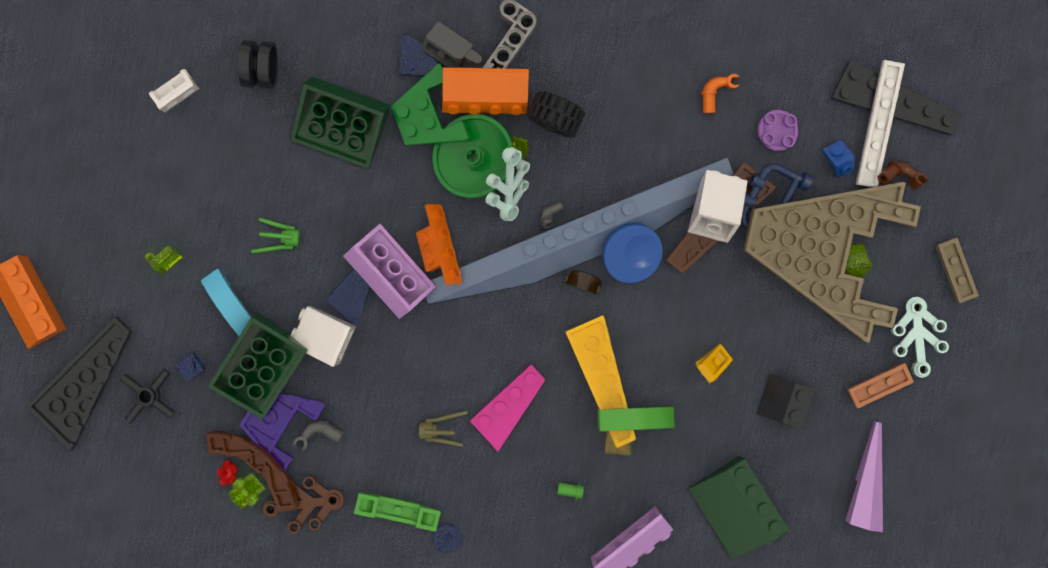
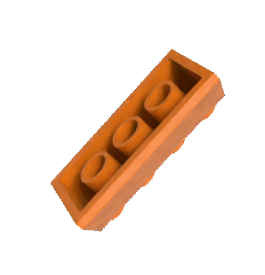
(485, 91)
(28, 302)

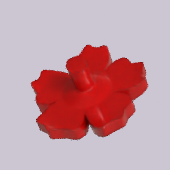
(227, 473)

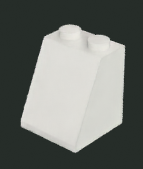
(718, 206)
(323, 335)

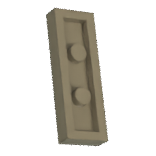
(957, 270)

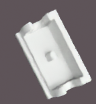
(174, 91)

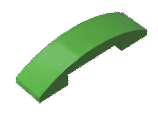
(636, 419)
(397, 510)

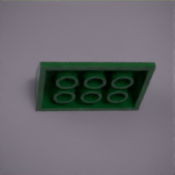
(339, 122)
(258, 366)
(738, 508)

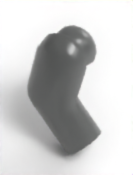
(548, 213)

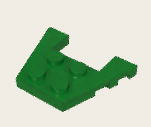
(418, 115)

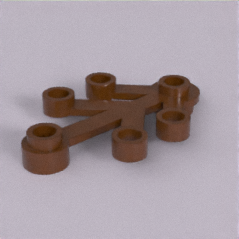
(308, 503)

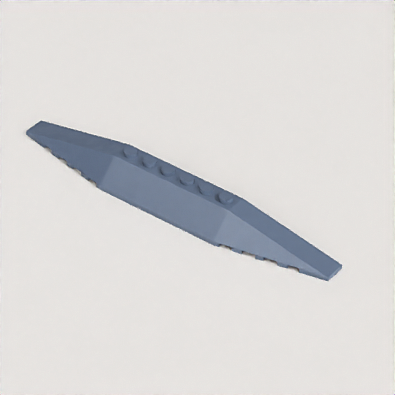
(575, 240)

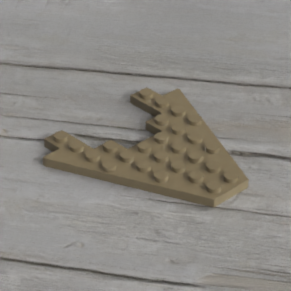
(810, 247)

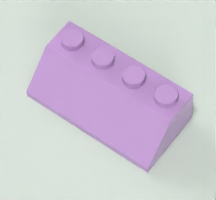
(389, 271)
(633, 542)

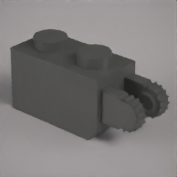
(450, 48)

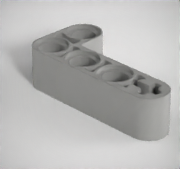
(516, 29)

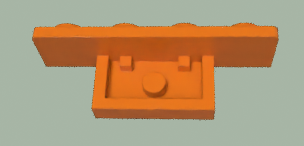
(437, 246)

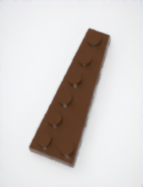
(694, 246)

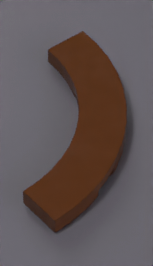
(260, 461)

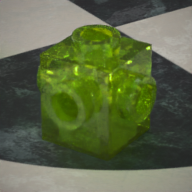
(246, 491)

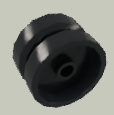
(257, 64)

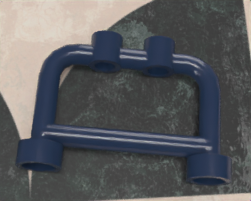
(758, 182)

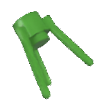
(289, 237)

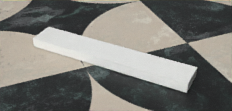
(880, 123)

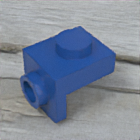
(840, 158)

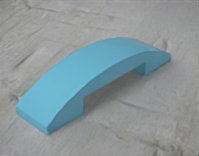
(226, 300)

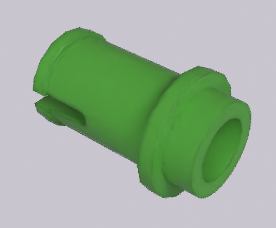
(570, 490)

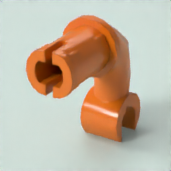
(710, 90)

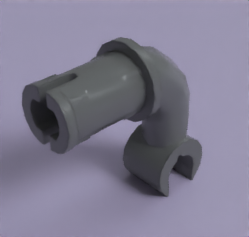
(319, 427)

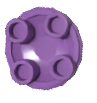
(778, 130)

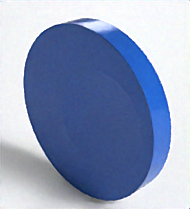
(632, 252)

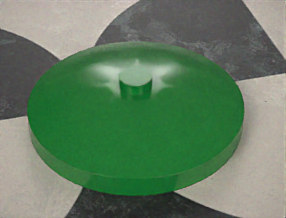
(467, 164)

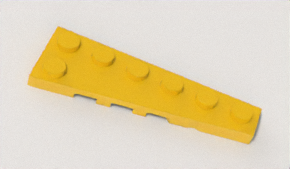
(598, 364)

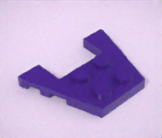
(270, 429)

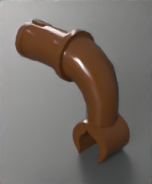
(897, 168)

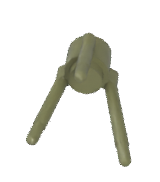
(429, 430)

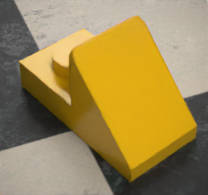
(714, 363)

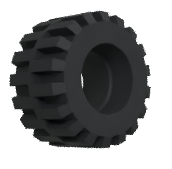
(556, 114)

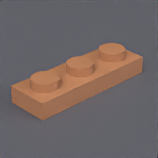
(880, 385)

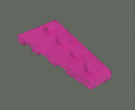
(505, 410)

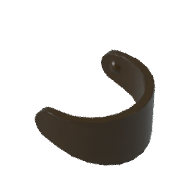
(583, 281)

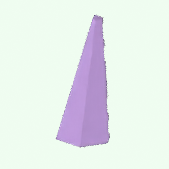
(867, 501)

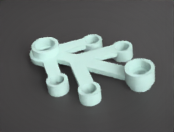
(509, 210)
(918, 334)

